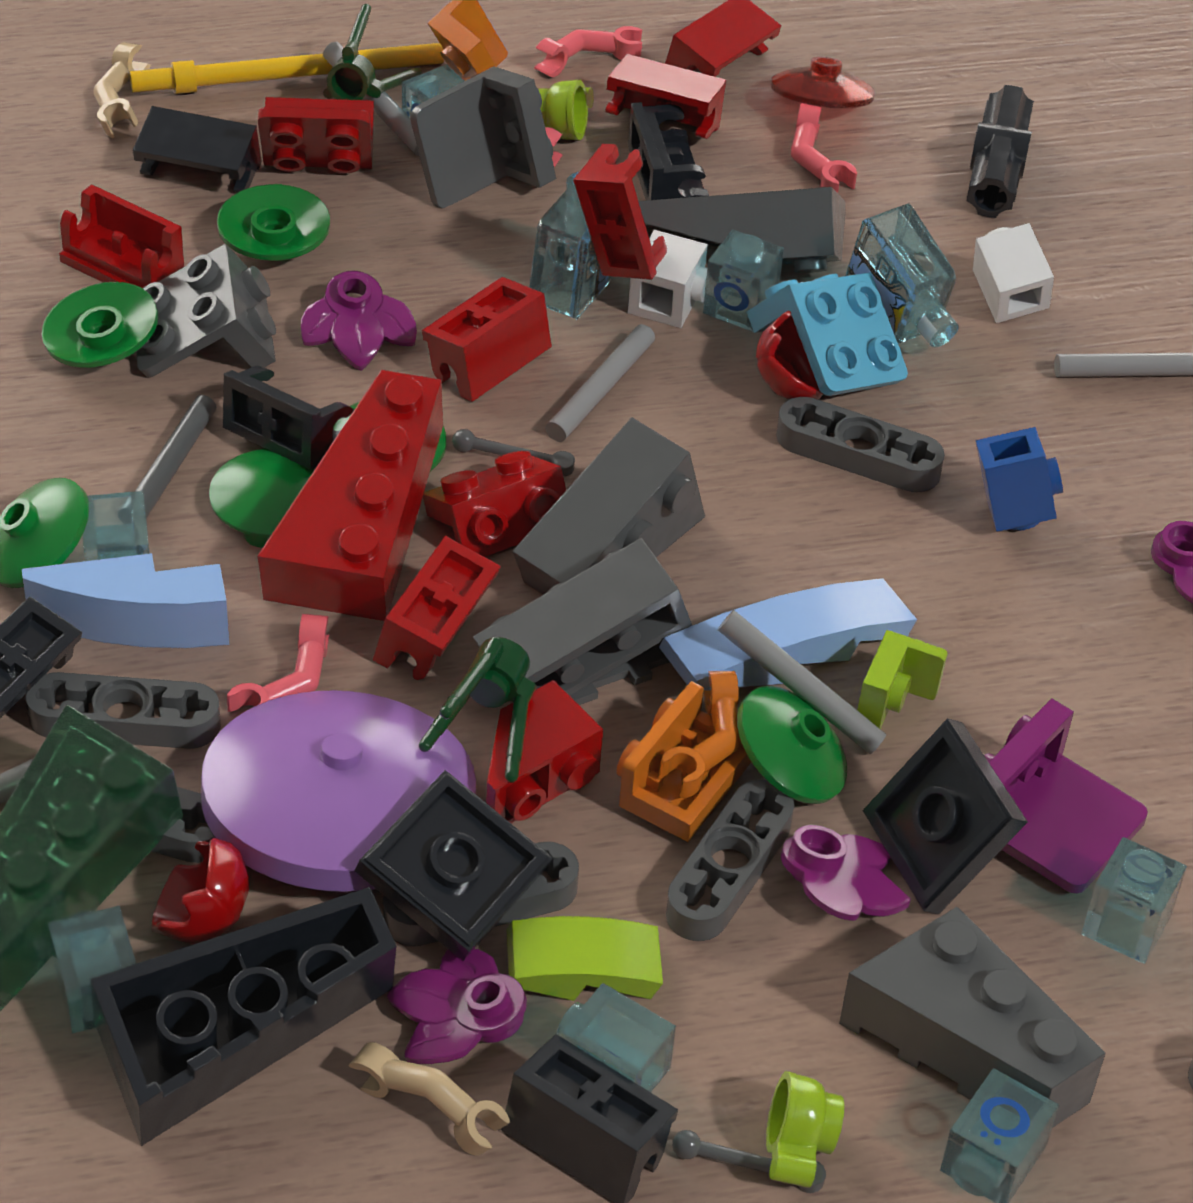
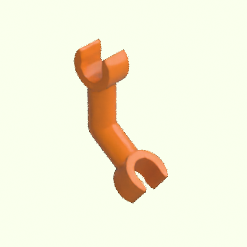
(722, 705)

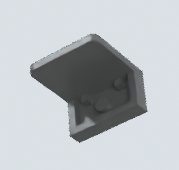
(481, 135)
(206, 302)

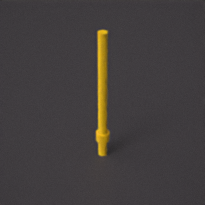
(186, 77)

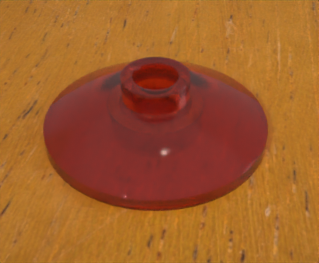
(823, 85)

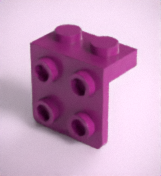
(1069, 810)

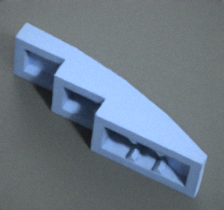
(806, 624)

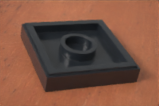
(944, 816)
(453, 865)

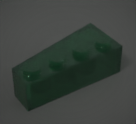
(73, 835)

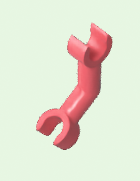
(621, 42)
(812, 160)
(311, 650)

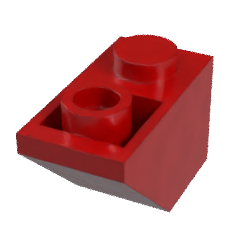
(557, 755)

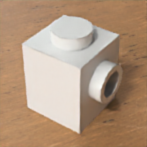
(1012, 272)
(676, 285)

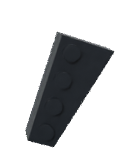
(236, 1004)

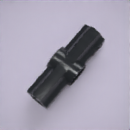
(1000, 151)

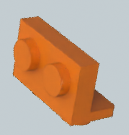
(467, 38)
(657, 799)

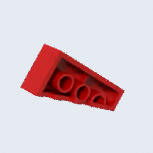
(357, 511)

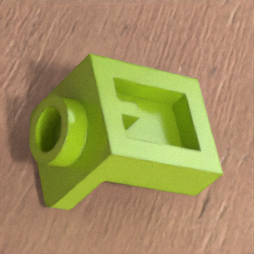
(900, 668)

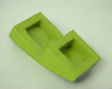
(569, 952)

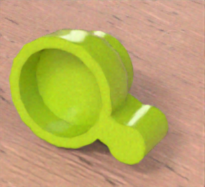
(566, 107)
(799, 1124)

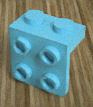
(840, 330)

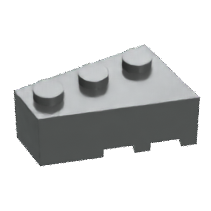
(627, 493)

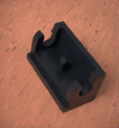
(199, 143)
(667, 160)
(277, 418)
(30, 645)
(587, 1119)

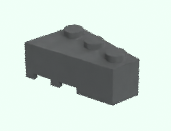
(598, 624)
(969, 1009)

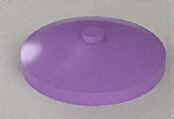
(320, 781)

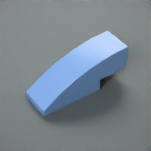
(134, 604)

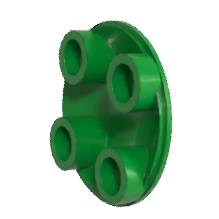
(256, 492)

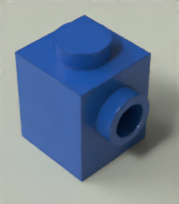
(1018, 479)

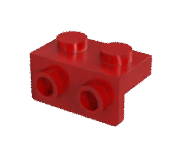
(498, 504)

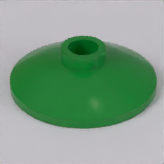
(273, 222)
(99, 324)
(41, 528)
(792, 745)

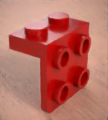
(317, 133)

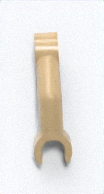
(105, 91)
(391, 1073)

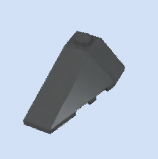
(800, 220)

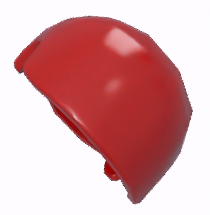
(784, 360)
(204, 897)

